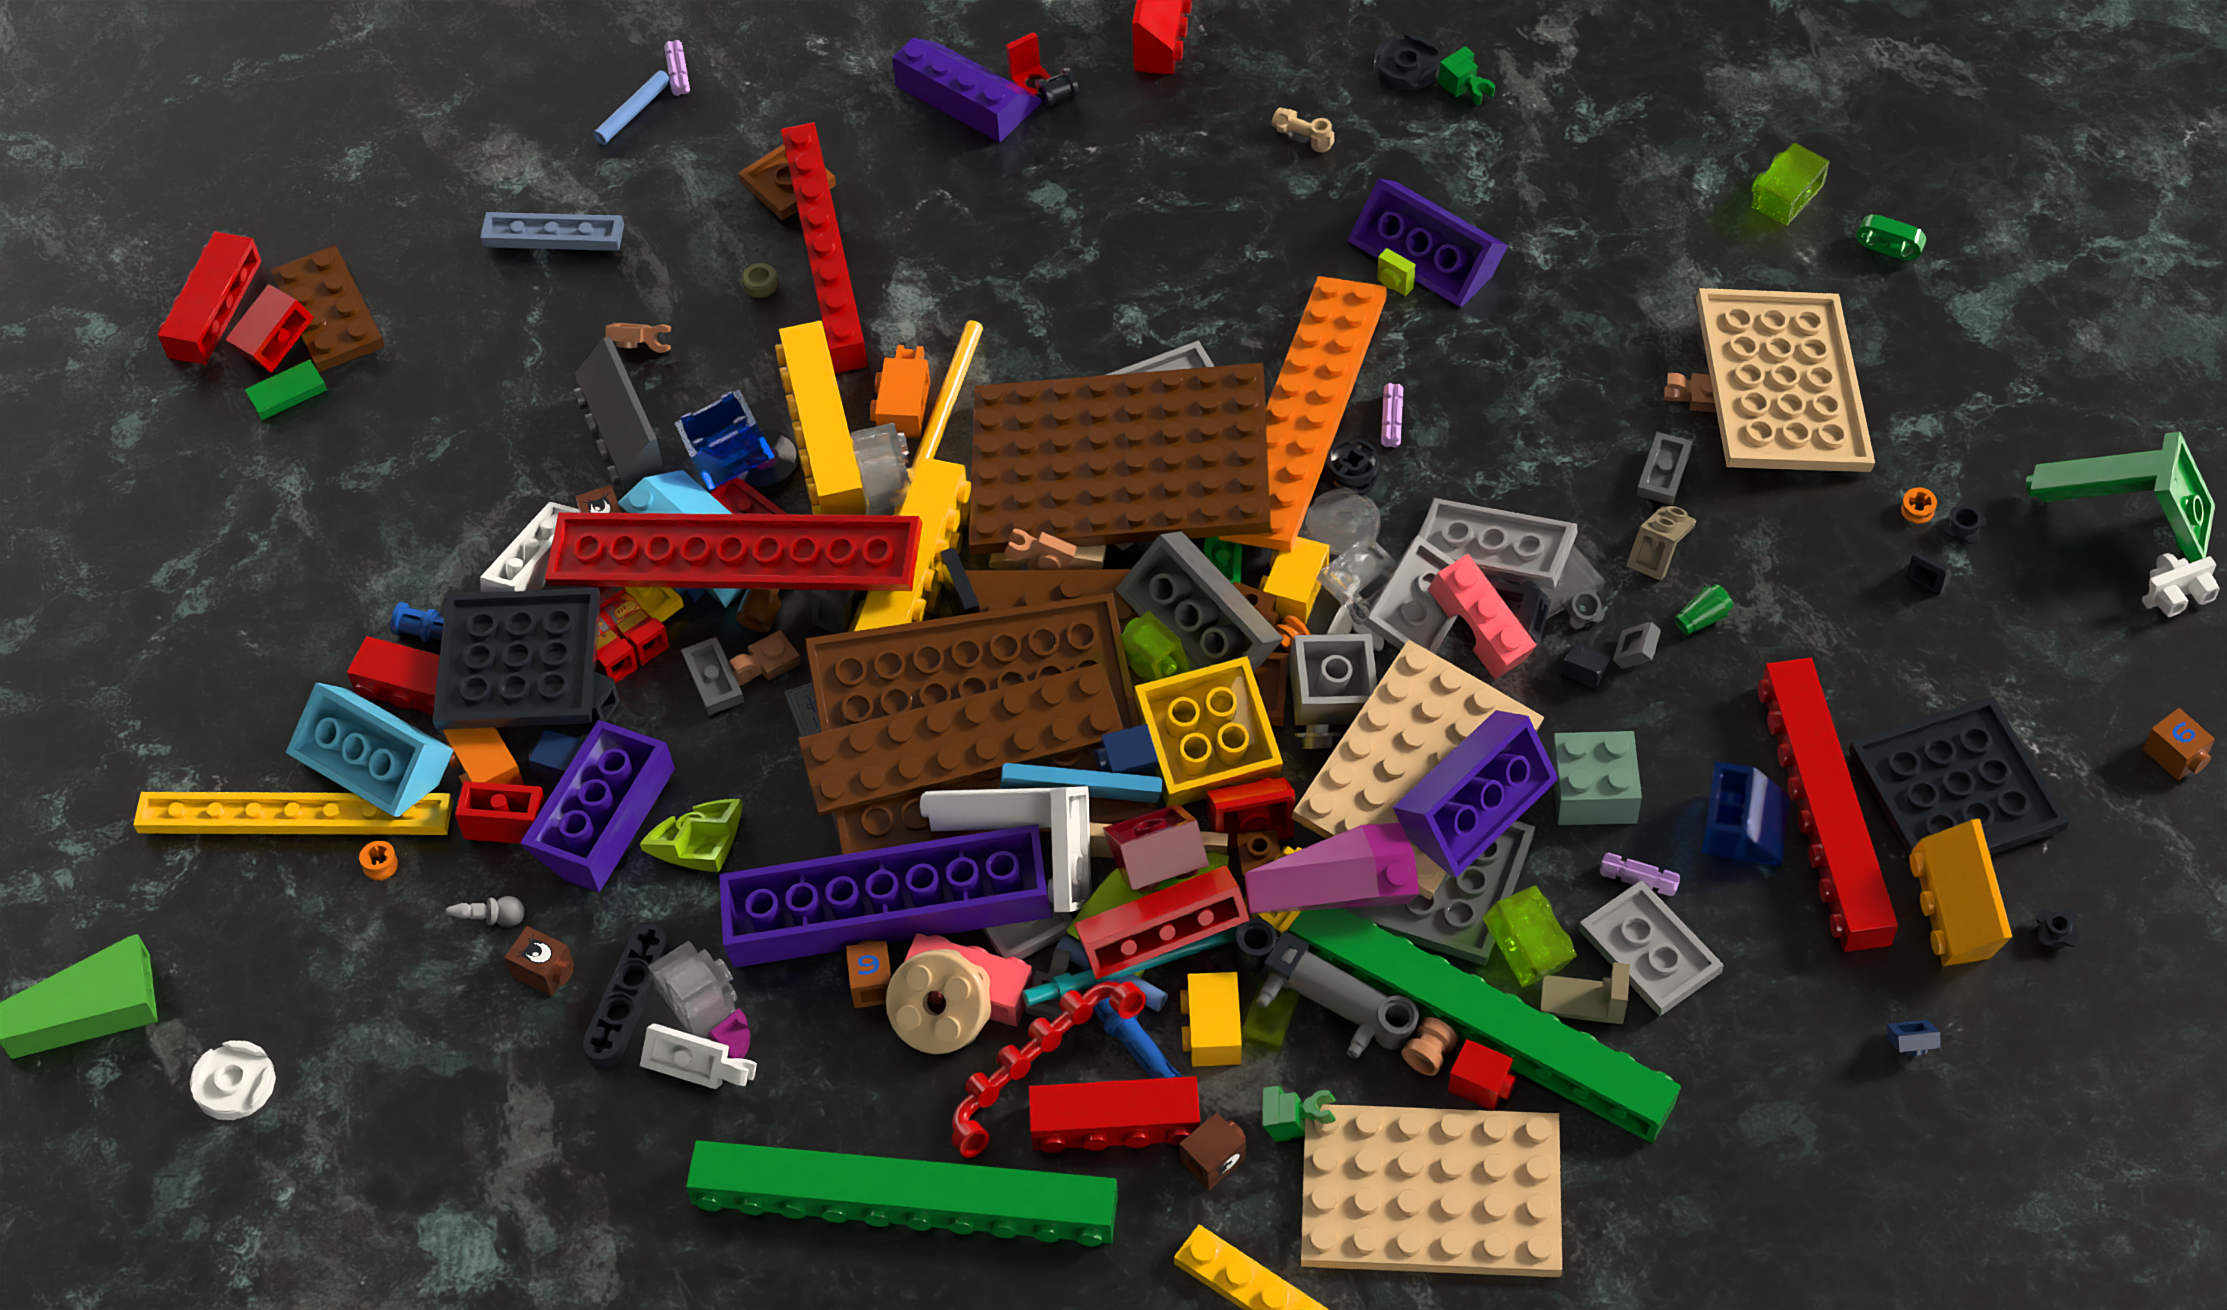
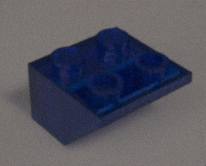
(1745, 815)

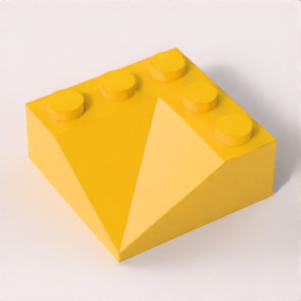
(1208, 730)

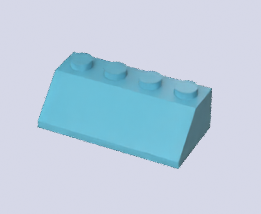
(677, 494)
(367, 749)

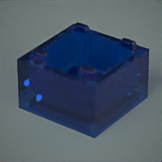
(724, 439)

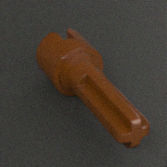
(758, 609)

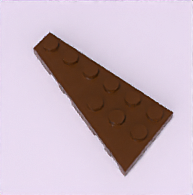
(1027, 587)

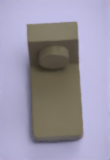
(1658, 540)
(1588, 998)

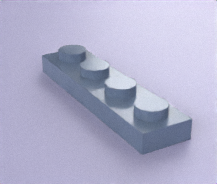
(552, 231)

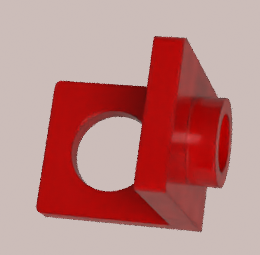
(1024, 61)

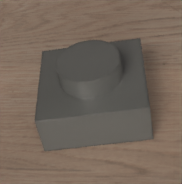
(1637, 645)

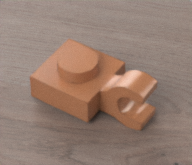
(630, 335)
(1696, 391)
(1042, 553)
(767, 657)

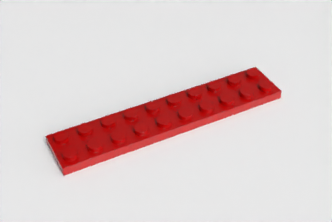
(735, 551)

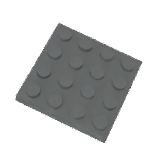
(1453, 916)

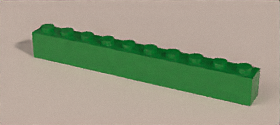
(1540, 1045)
(903, 1192)

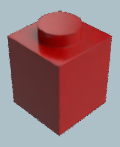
(1482, 1075)

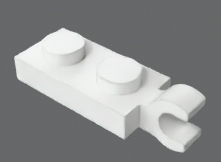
(693, 1058)

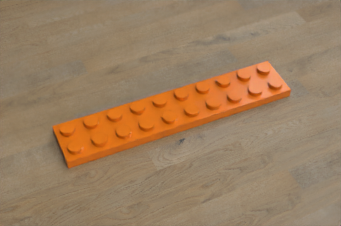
(1312, 399)

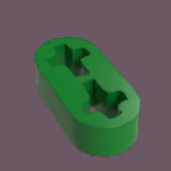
(1891, 237)

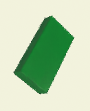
(285, 389)

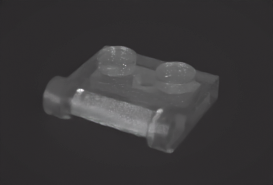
(1355, 571)

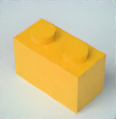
(1295, 577)
(1214, 1019)

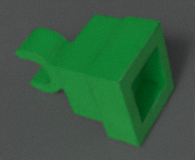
(1459, 74)
(1286, 1113)

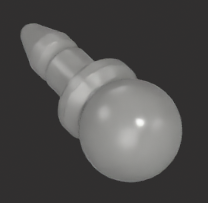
(505, 911)

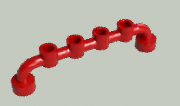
(1014, 1064)

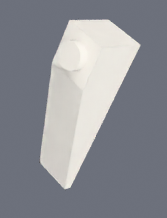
(526, 558)

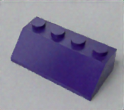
(962, 88)
(1446, 250)
(1476, 791)
(599, 804)

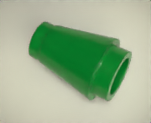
(1704, 609)

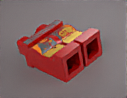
(623, 632)

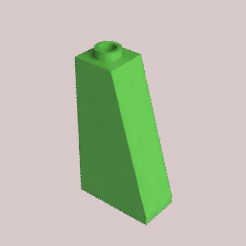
(82, 1002)

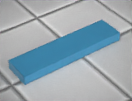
(1099, 784)

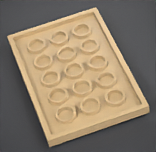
(1784, 380)
(1395, 741)
(1433, 1191)

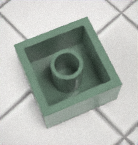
(1596, 778)

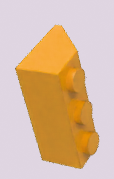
(1960, 894)

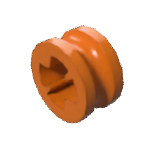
(1918, 495)
(1288, 629)
(382, 870)

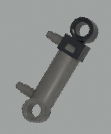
(1294, 967)

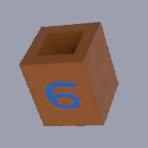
(2179, 745)
(869, 972)

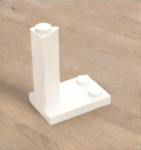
(1058, 809)

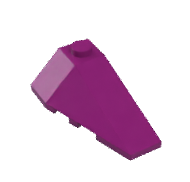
(1345, 871)

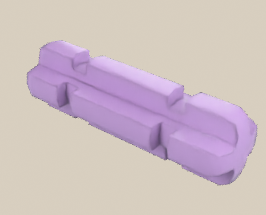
(676, 67)
(1392, 415)
(1635, 871)

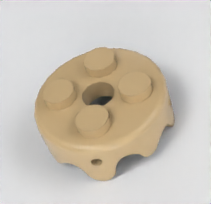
(965, 993)

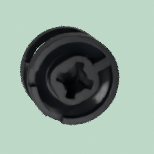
(1352, 466)

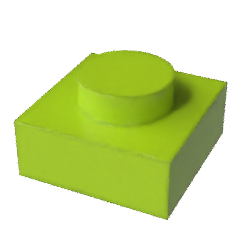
(1396, 272)

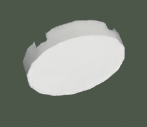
(232, 1080)

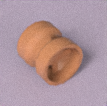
(1430, 1045)

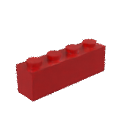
(209, 298)
(395, 675)
(1161, 922)
(1113, 1113)

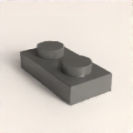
(1664, 468)
(712, 675)

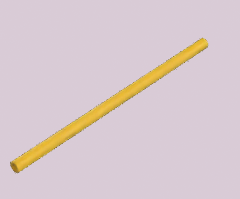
(941, 412)

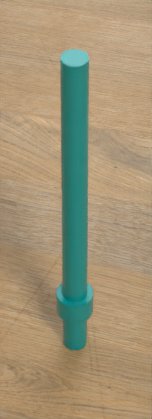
(1065, 982)

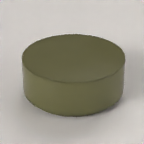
(759, 280)

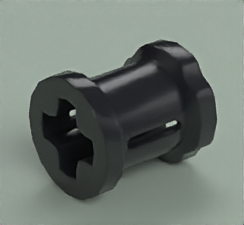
(1057, 87)

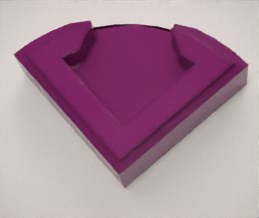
(733, 1033)

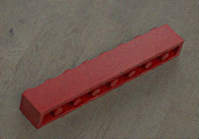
(824, 248)
(1827, 806)

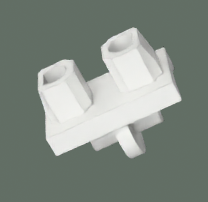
(2178, 578)

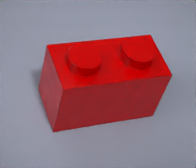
(269, 328)
(498, 811)

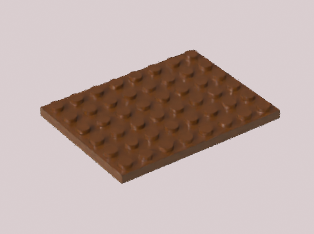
(1121, 457)
(949, 658)

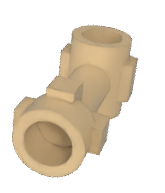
(1319, 130)

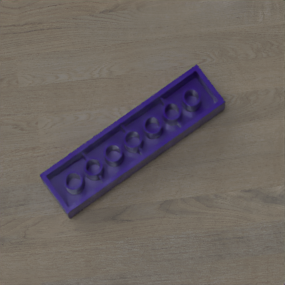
(884, 895)

